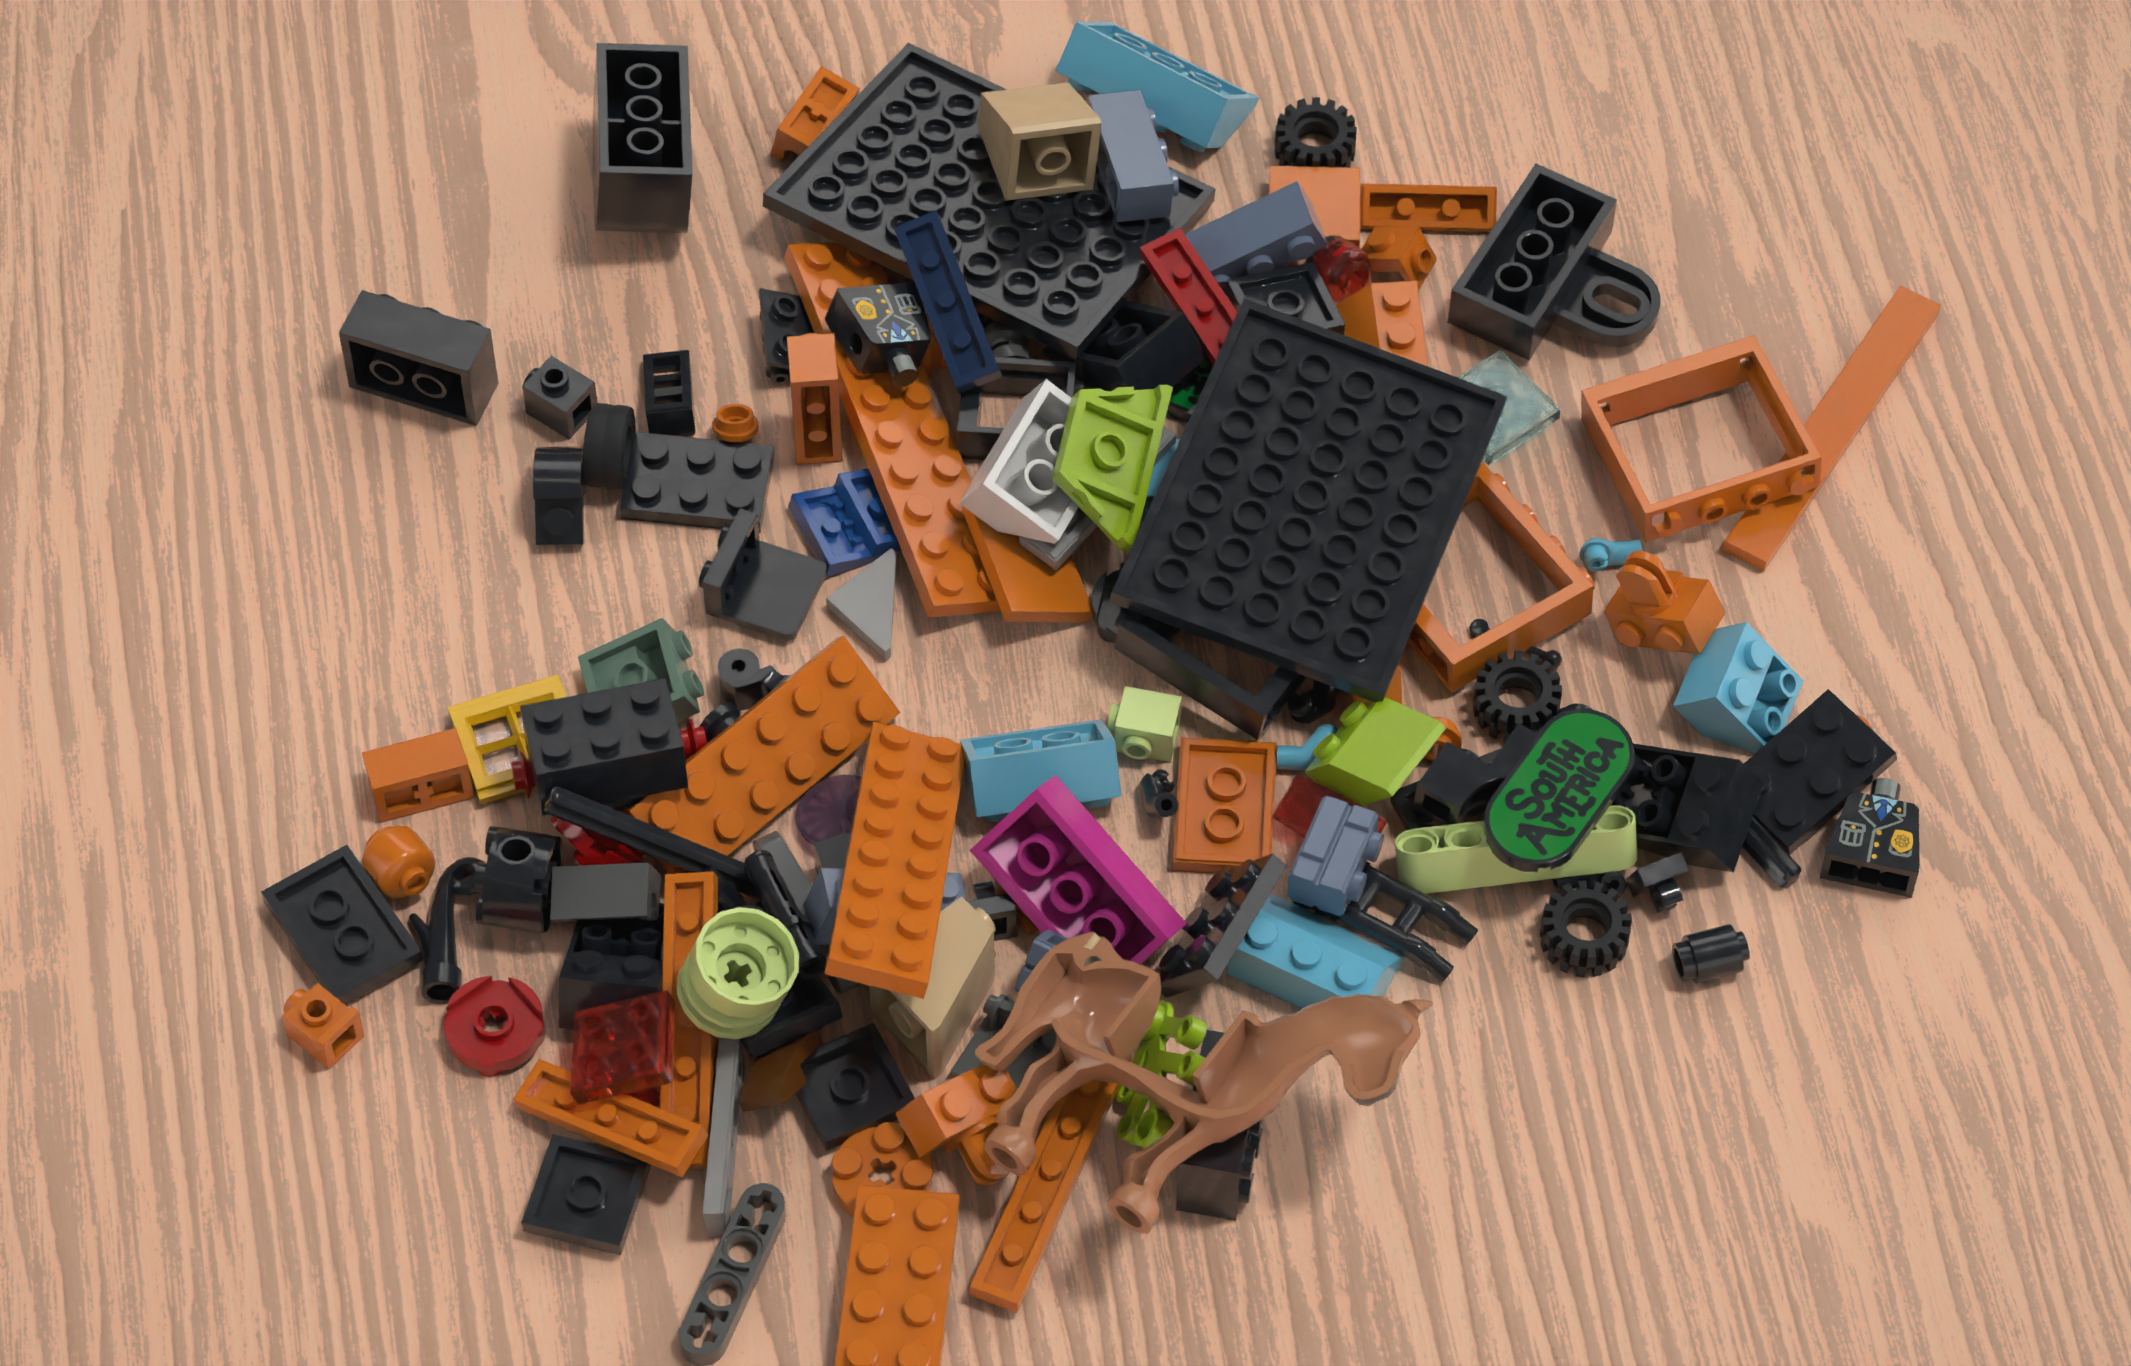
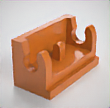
(813, 112)
(418, 774)

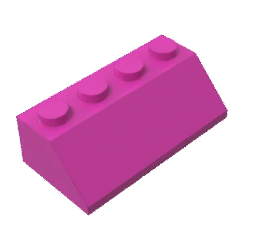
(1075, 875)

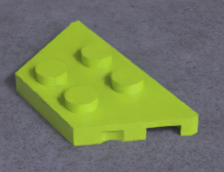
(1111, 455)

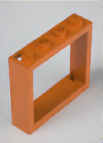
(1684, 381)
(1460, 664)

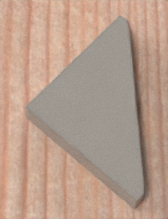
(868, 603)

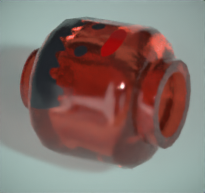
(1342, 267)

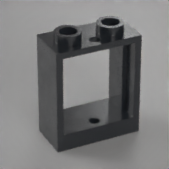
(1017, 378)

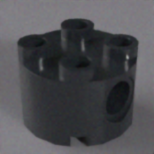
(517, 879)

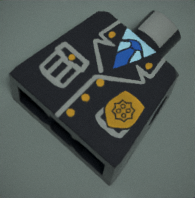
(881, 329)
(1875, 841)

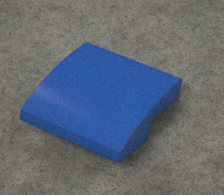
(845, 522)

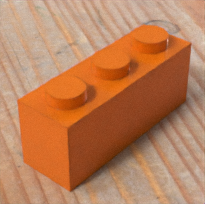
(815, 398)

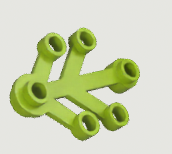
(1154, 1123)

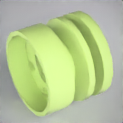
(737, 973)

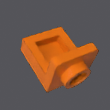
(1400, 251)

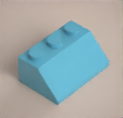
(1013, 764)
(1310, 957)

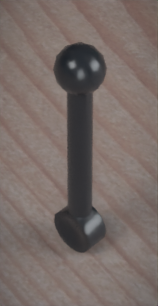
(1481, 626)

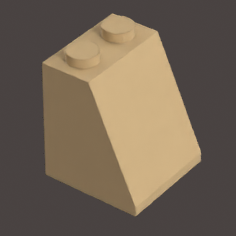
(1040, 140)
(957, 986)

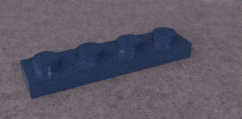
(947, 302)

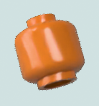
(397, 860)

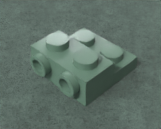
(646, 656)

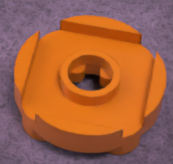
(875, 1148)

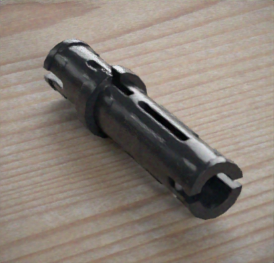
(781, 904)

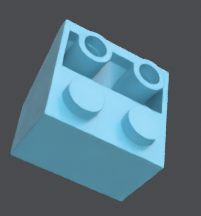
(1738, 689)

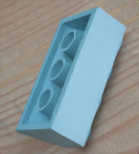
(1181, 93)

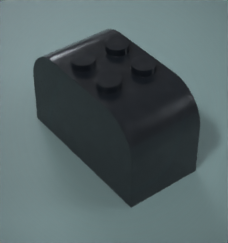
(642, 138)

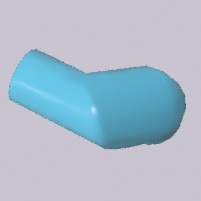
(1601, 553)
(1302, 756)

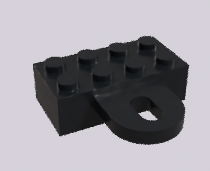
(1546, 270)

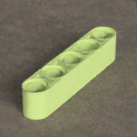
(1460, 857)

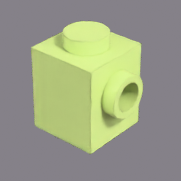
(1146, 723)

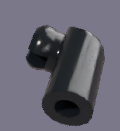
(1156, 794)

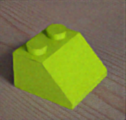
(1373, 750)

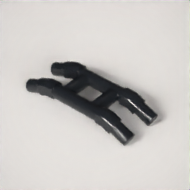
(1398, 934)

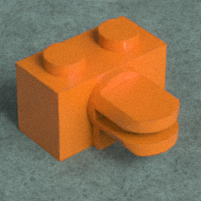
(1662, 607)
(960, 1117)

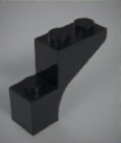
(1462, 782)

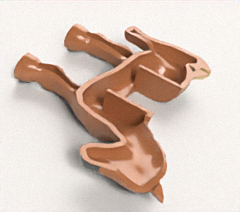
(1104, 1014)

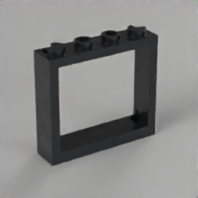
(1201, 682)

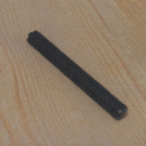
(645, 837)

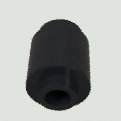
(1710, 954)

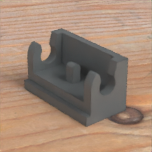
(604, 892)

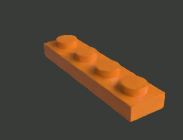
(613, 1121)

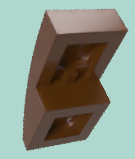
(778, 1073)

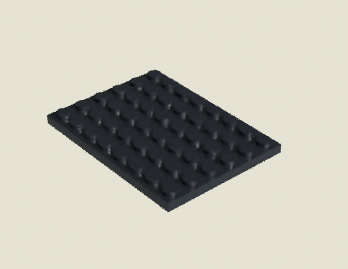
(915, 147)
(1310, 501)

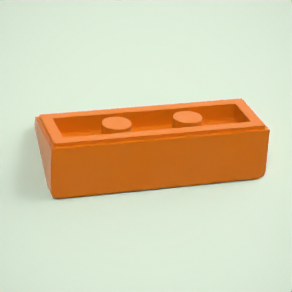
(1428, 207)

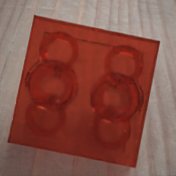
(623, 1049)

